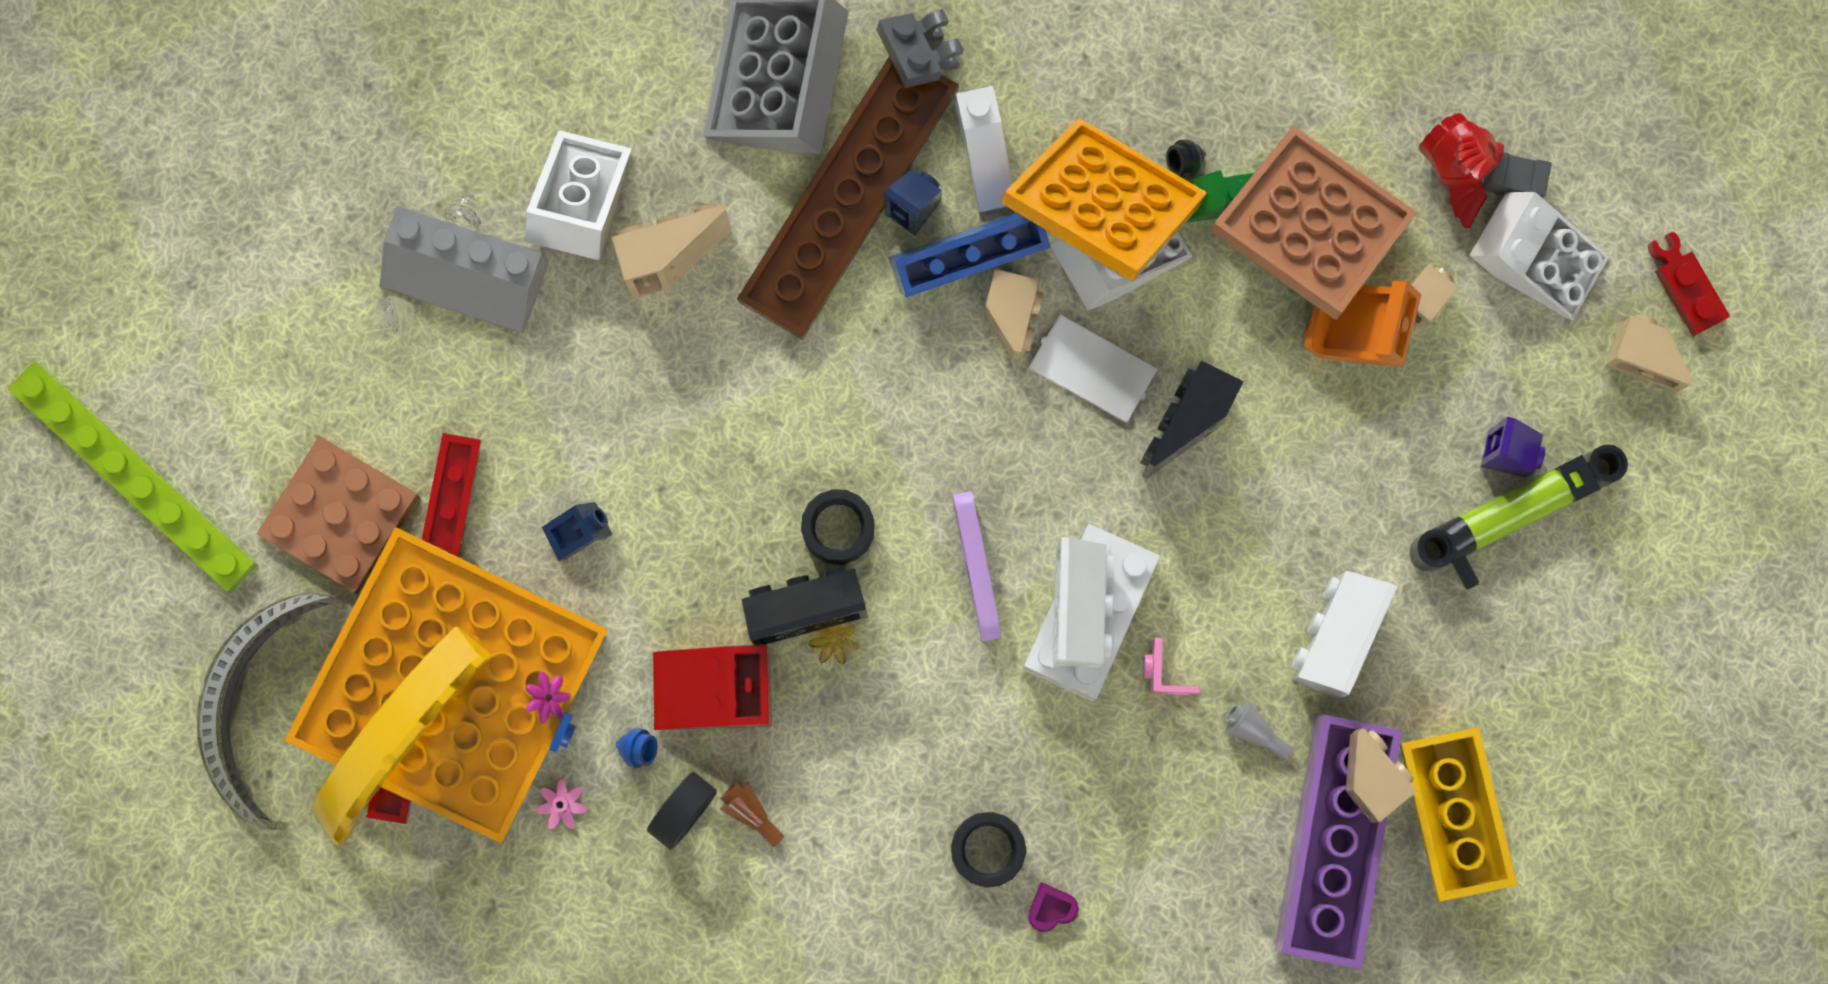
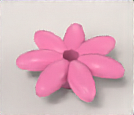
(568, 808)

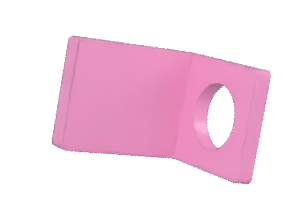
(1153, 670)

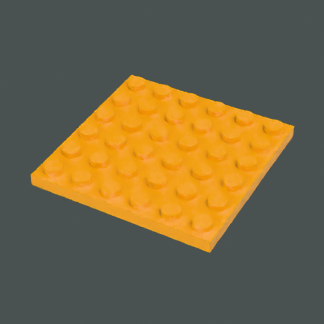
(483, 743)

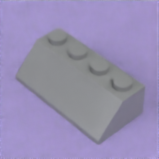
(461, 269)

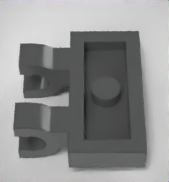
(910, 52)

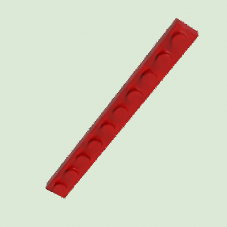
(444, 529)

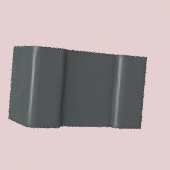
(1518, 175)

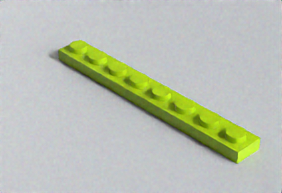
(132, 477)

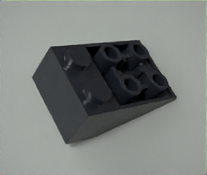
(1203, 405)

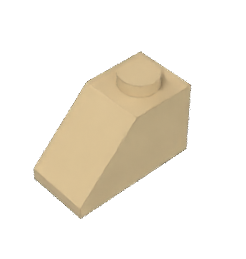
(1648, 353)

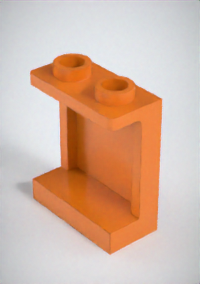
(1370, 329)

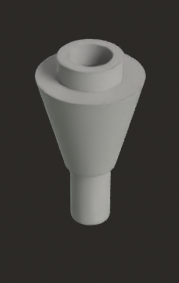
(1248, 725)

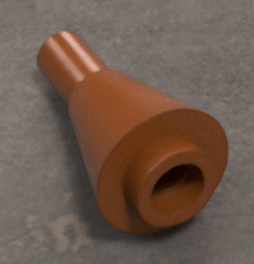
(745, 807)

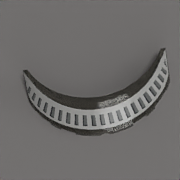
(223, 692)

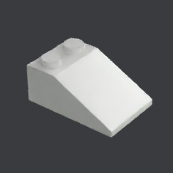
(577, 195)

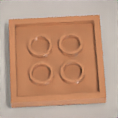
(337, 514)

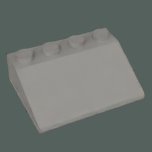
(776, 74)

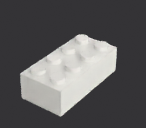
(1130, 577)

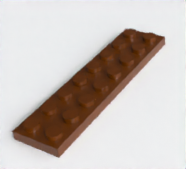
(844, 199)

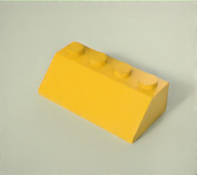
(1458, 814)

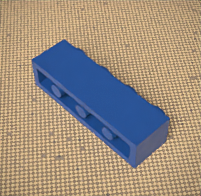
(967, 253)

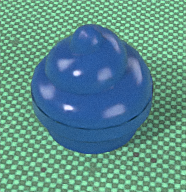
(637, 748)

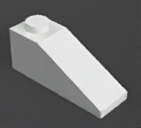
(984, 146)

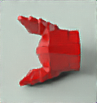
(1461, 159)

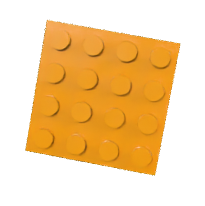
(1104, 199)

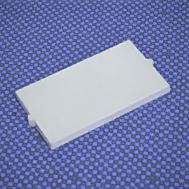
(1093, 368)

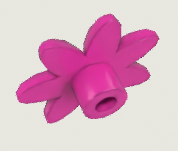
(547, 697)

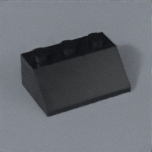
(803, 606)

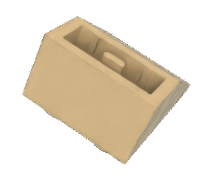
(662, 253)

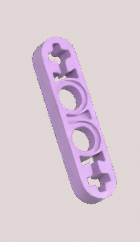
(976, 566)

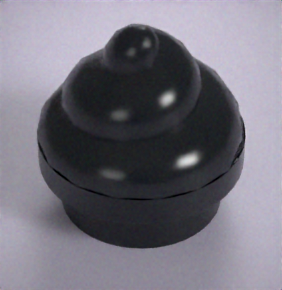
(1185, 158)

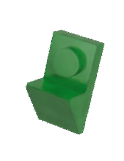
(1219, 193)

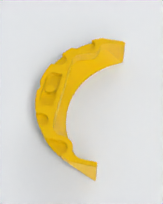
(395, 731)

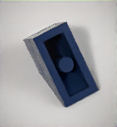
(912, 200)

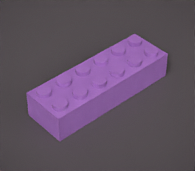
(1332, 854)

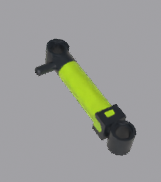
(1516, 510)

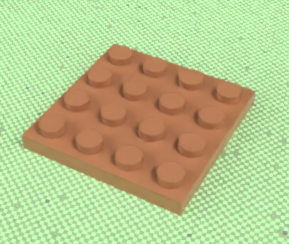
(1313, 222)

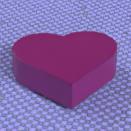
(1051, 907)

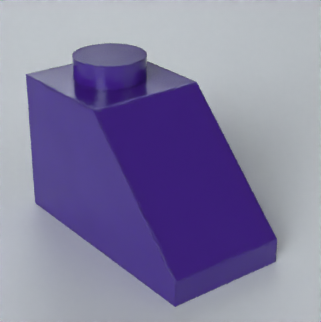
(1513, 448)

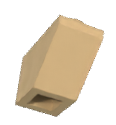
(1009, 309)
(1373, 778)

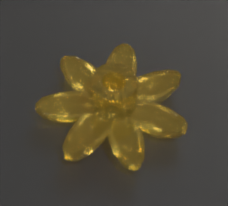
(834, 647)

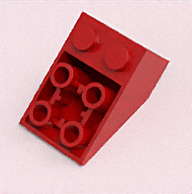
(712, 688)

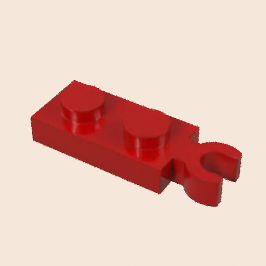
(1688, 286)

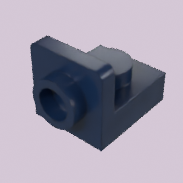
(576, 529)

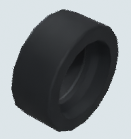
(828, 499)
(681, 810)
(1017, 845)

